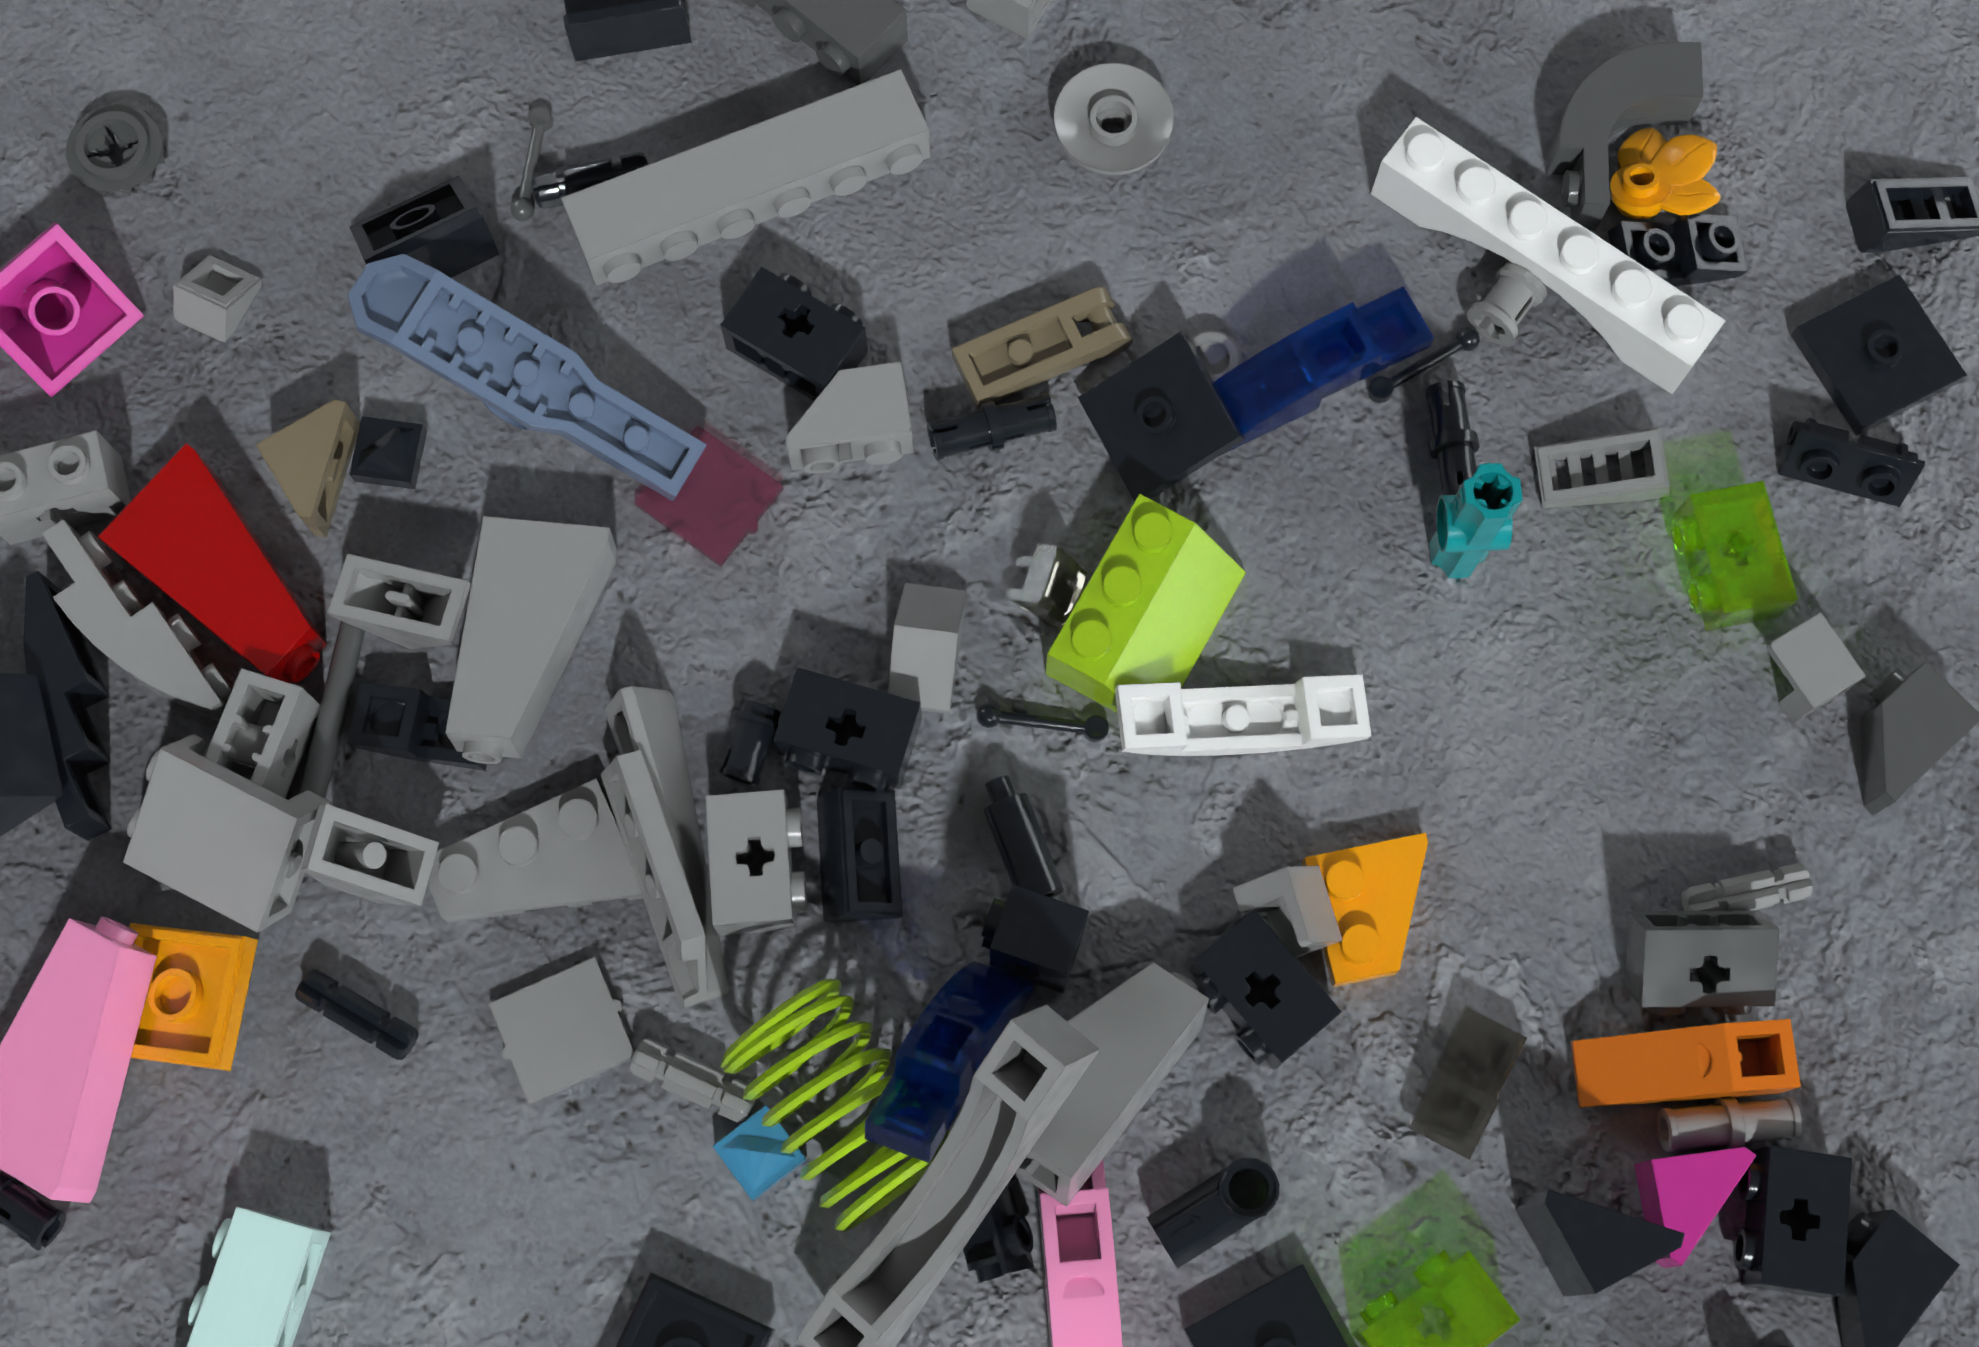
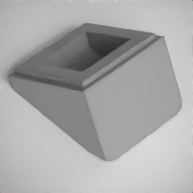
(214, 297)

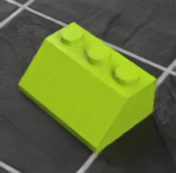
(1145, 606)

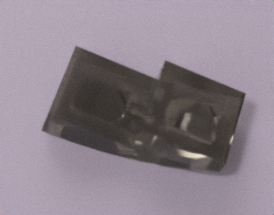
(1467, 1082)

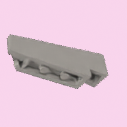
(663, 840)

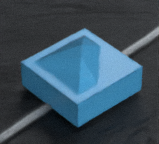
(756, 1156)

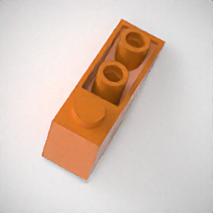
(1686, 1064)

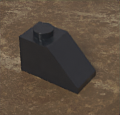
(1888, 1279)

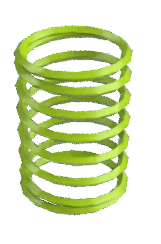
(775, 1030)

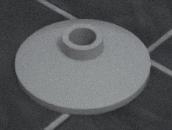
(1117, 96)

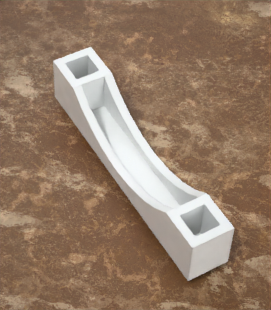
(1631, 307)

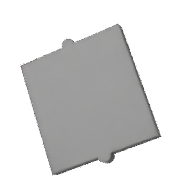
(562, 1030)

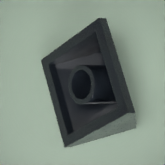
(433, 227)
(1591, 1244)

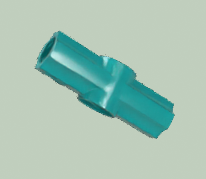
(1475, 520)

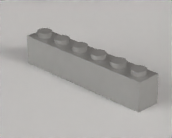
(748, 178)

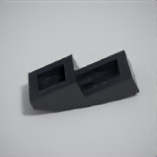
(405, 725)

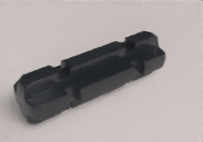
(550, 188)
(356, 1014)

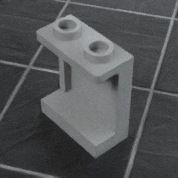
(220, 836)

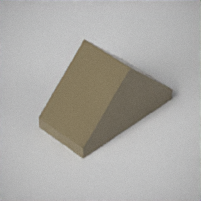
(313, 461)

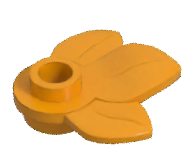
(1663, 175)

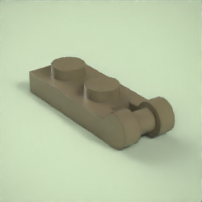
(1040, 347)

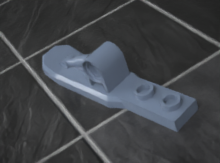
(516, 370)

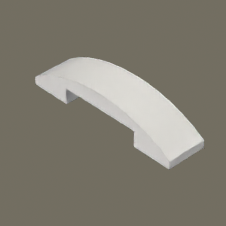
(1242, 718)

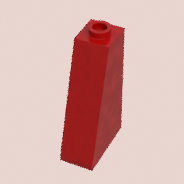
(209, 562)

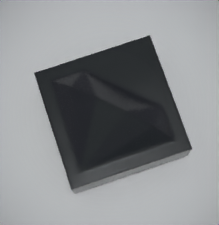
(388, 452)

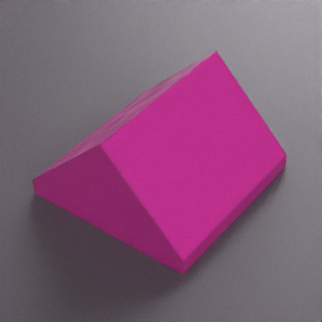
(59, 310)

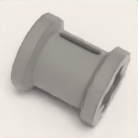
(1506, 304)

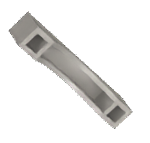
(1000, 1122)

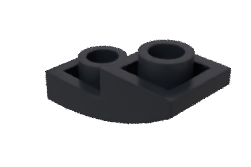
(1685, 252)

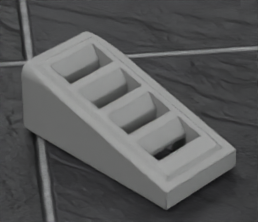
(1644, 441)

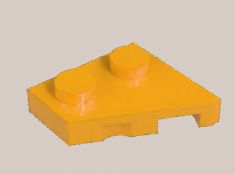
(1373, 905)

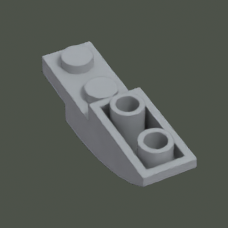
(134, 636)

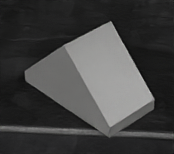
(399, 602)
(927, 645)

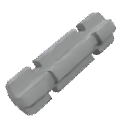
(1751, 890)
(691, 1080)

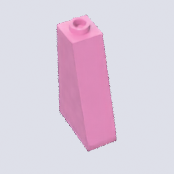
(71, 1058)

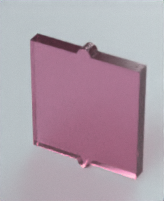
(717, 501)

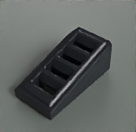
(1880, 224)

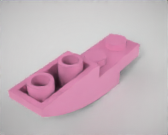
(1081, 1267)

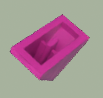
(1689, 1193)

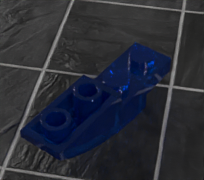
(1321, 360)
(942, 1056)

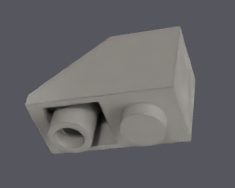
(854, 419)

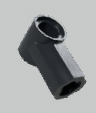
(1208, 1214)

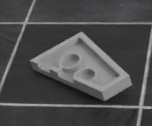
(537, 860)

